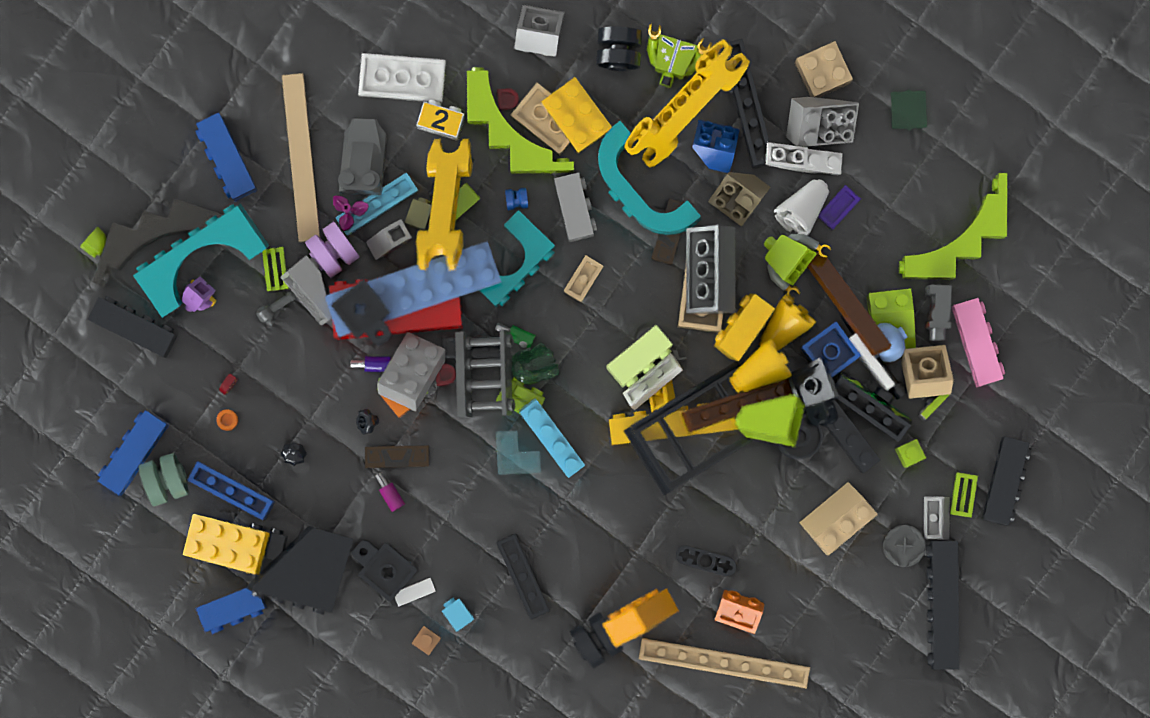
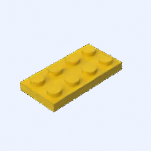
(226, 544)

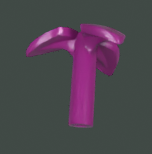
(342, 204)

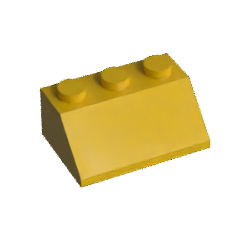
(743, 326)

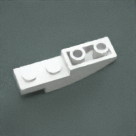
(803, 159)

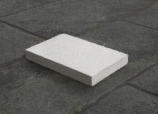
(872, 364)

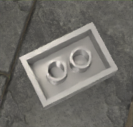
(411, 371)

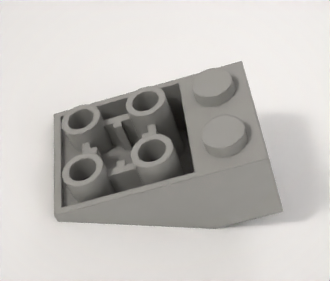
(821, 121)

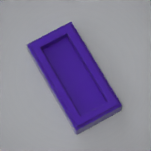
(838, 207)

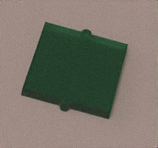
(908, 110)

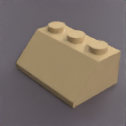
(838, 518)

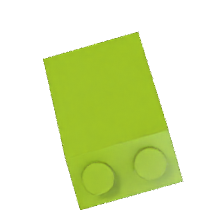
(896, 309)

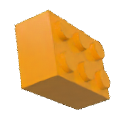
(640, 616)

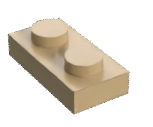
(583, 278)

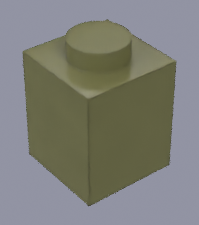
(419, 214)

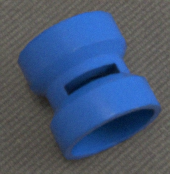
(516, 198)

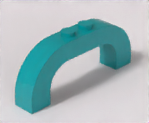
(620, 189)

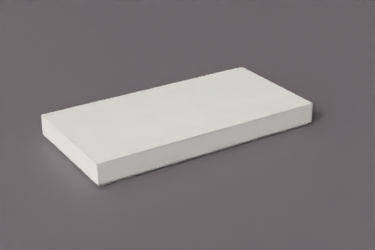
(402, 77)

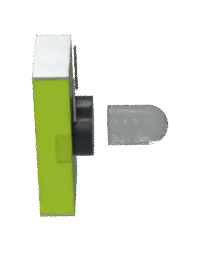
(931, 405)

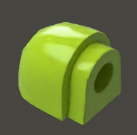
(94, 243)

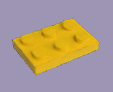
(576, 115)

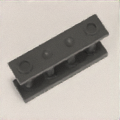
(466, 363)

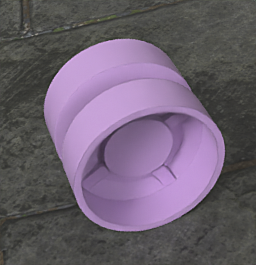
(328, 252)

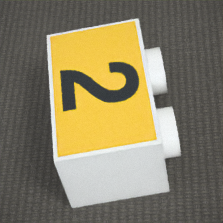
(441, 120)

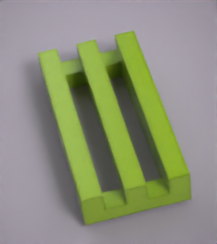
(273, 251)
(963, 495)

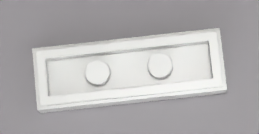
(652, 381)

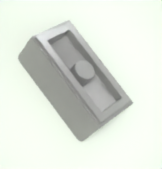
(936, 518)

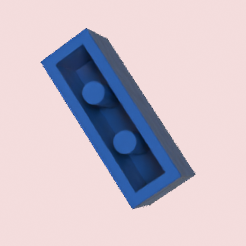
(230, 610)

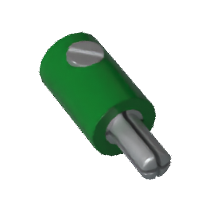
(519, 335)

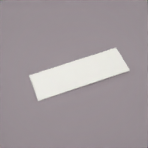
(415, 592)

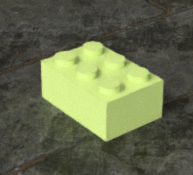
(640, 357)

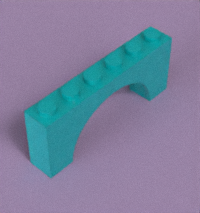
(231, 229)

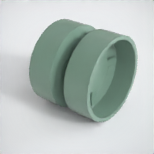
(157, 482)

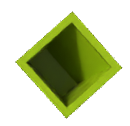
(772, 420)

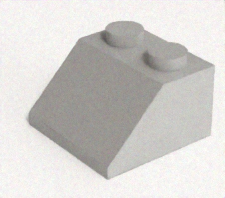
(539, 30)

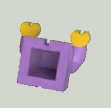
(198, 295)

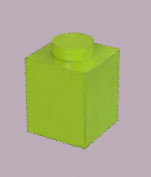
(910, 453)

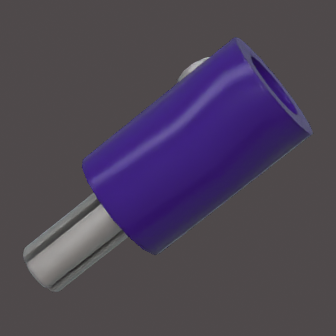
(372, 363)

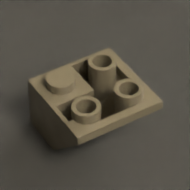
(739, 196)

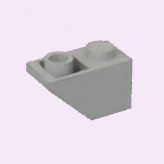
(389, 239)

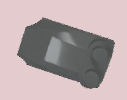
(363, 158)

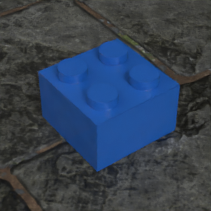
(832, 346)

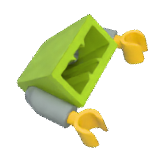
(789, 258)

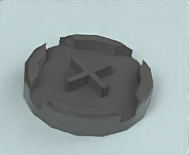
(904, 545)

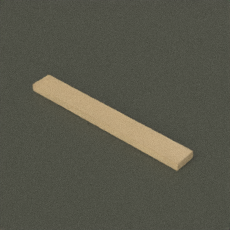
(301, 156)
(724, 663)

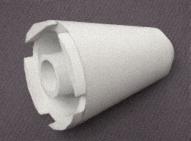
(803, 207)

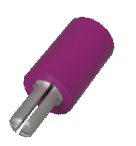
(390, 494)

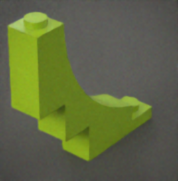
(524, 155)
(988, 223)

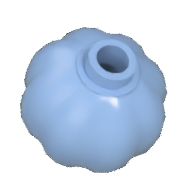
(896, 338)

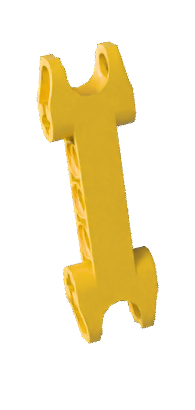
(711, 76)
(441, 237)

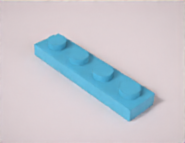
(378, 204)
(551, 438)

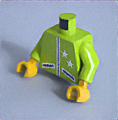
(673, 56)

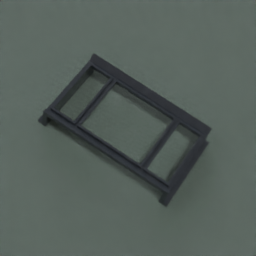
(646, 454)

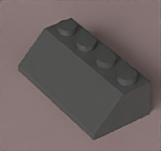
(710, 270)

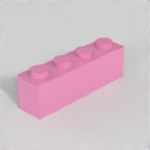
(977, 342)

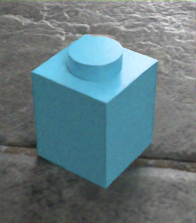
(457, 613)

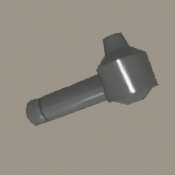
(266, 312)

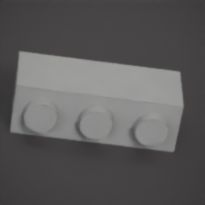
(575, 207)

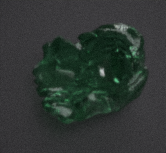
(534, 365)

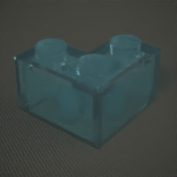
(511, 460)

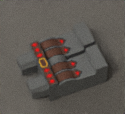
(939, 311)

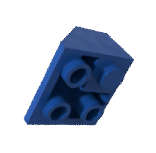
(716, 145)

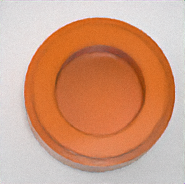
(227, 420)

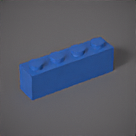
(226, 157)
(133, 452)
(231, 490)

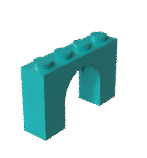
(536, 249)

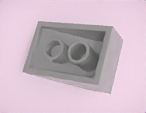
(307, 285)

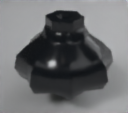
(366, 421)
(293, 453)

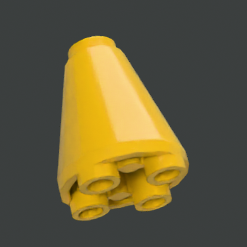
(787, 323)
(761, 369)

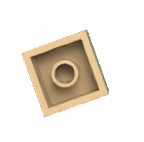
(823, 70)
(927, 371)

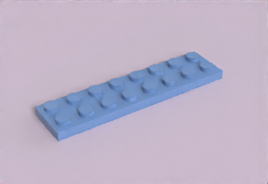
(418, 289)

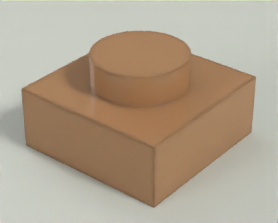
(426, 640)

